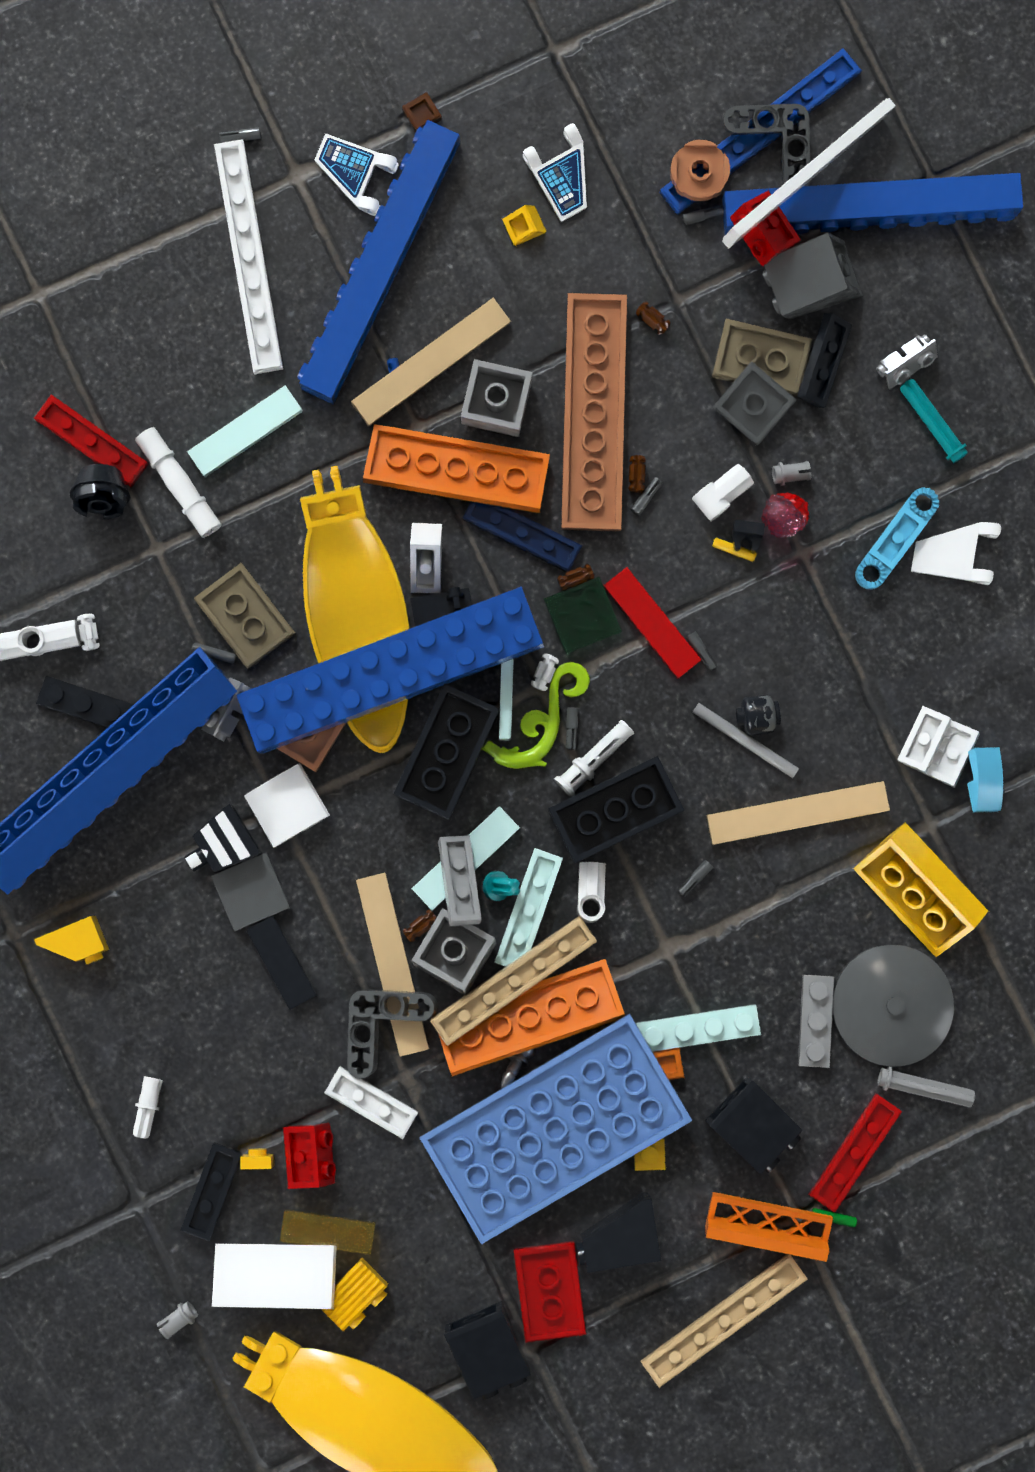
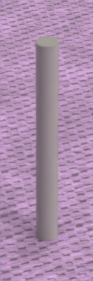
(745, 740)

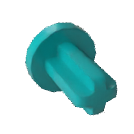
(498, 886)

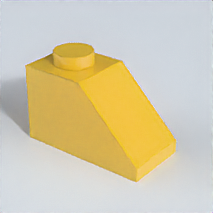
(77, 941)

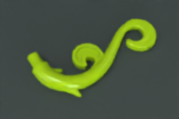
(533, 757)

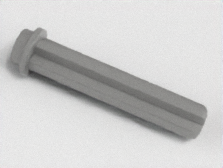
(925, 1087)

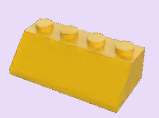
(921, 890)

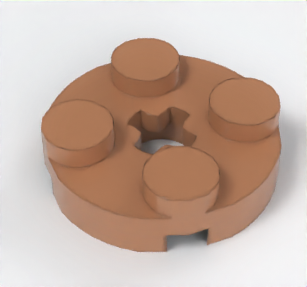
(713, 160)

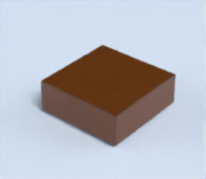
(420, 111)

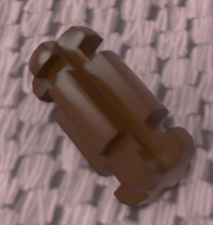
(653, 318)
(637, 473)
(575, 577)
(419, 926)

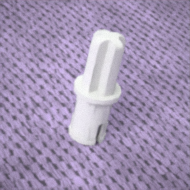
(146, 1106)

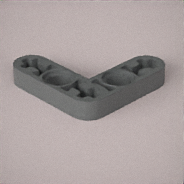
(780, 125)
(370, 1019)

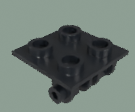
(436, 605)

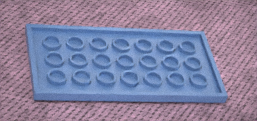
(555, 1128)

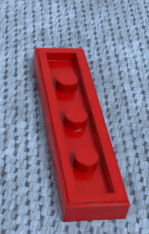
(90, 439)
(652, 623)
(855, 1152)

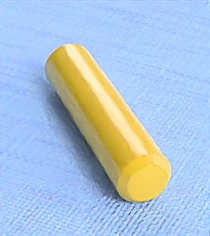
(728, 547)

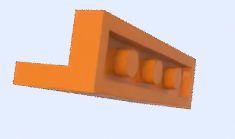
(767, 1237)

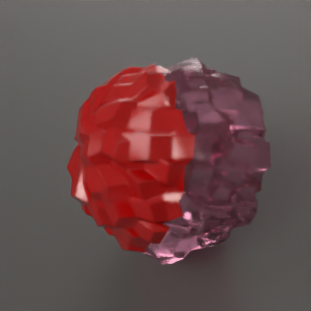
(785, 514)

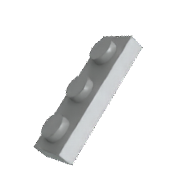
(459, 880)
(815, 1021)

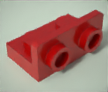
(771, 235)
(309, 1156)

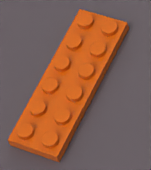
(456, 468)
(539, 1017)

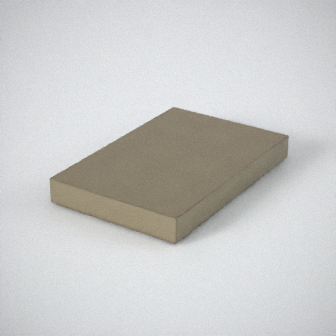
(773, 351)
(244, 616)

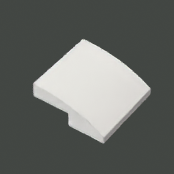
(938, 746)
(286, 805)

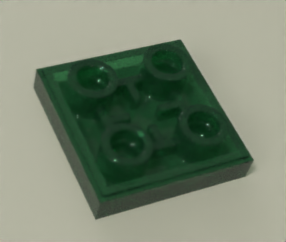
(582, 615)

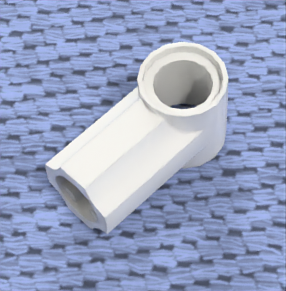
(717, 496)
(591, 887)

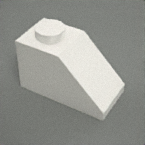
(425, 558)

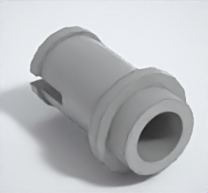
(790, 472)
(178, 1319)

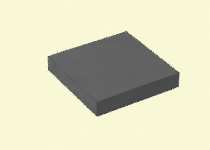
(754, 403)
(250, 892)

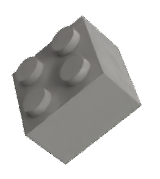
(496, 398)
(454, 953)

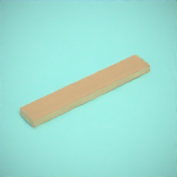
(430, 362)
(797, 813)
(391, 959)
(513, 980)
(723, 1320)

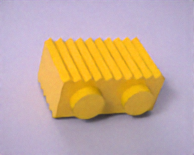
(355, 1293)

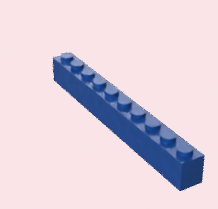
(893, 202)
(379, 262)

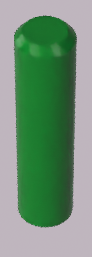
(838, 1218)

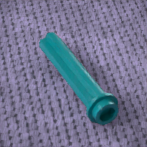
(933, 421)

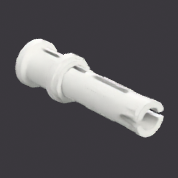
(584, 767)

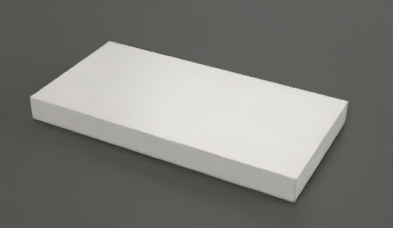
(274, 1276)

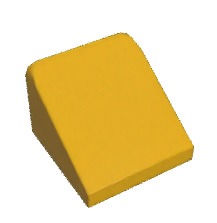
(524, 224)

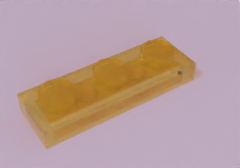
(320, 1229)

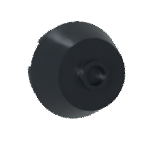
(100, 491)

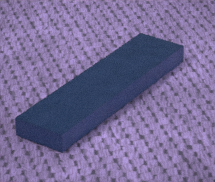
(524, 534)

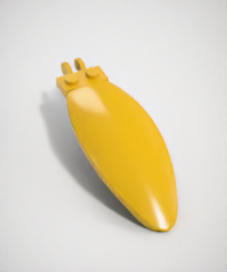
(351, 592)
(359, 1411)

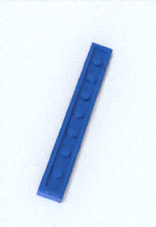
(809, 93)

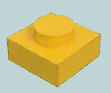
(651, 1157)
(257, 1159)

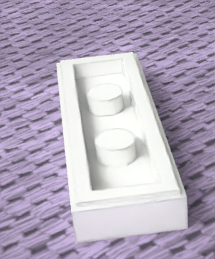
(371, 1102)

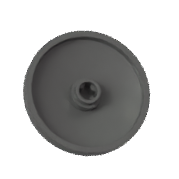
(892, 1005)

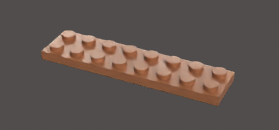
(594, 412)

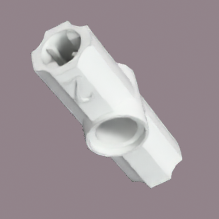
(52, 638)

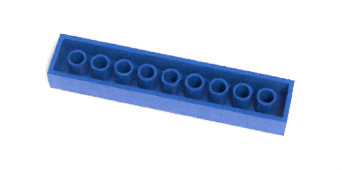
(390, 670)
(110, 766)

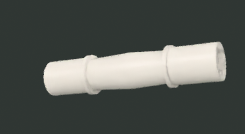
(178, 482)

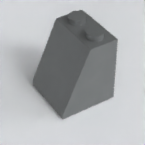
(812, 277)

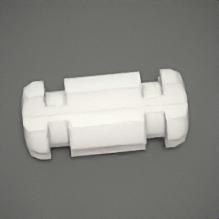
(88, 632)
(544, 672)

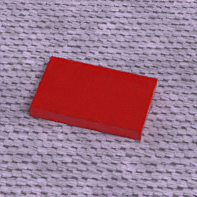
(549, 1291)

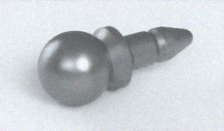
(517, 1061)

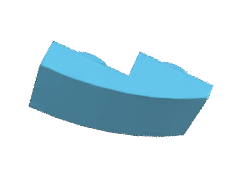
(987, 786)

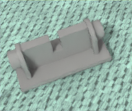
(919, 354)
(221, 721)

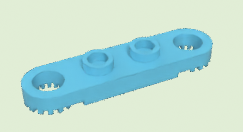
(897, 538)

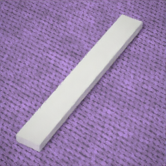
(807, 173)
(248, 257)

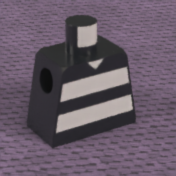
(223, 842)

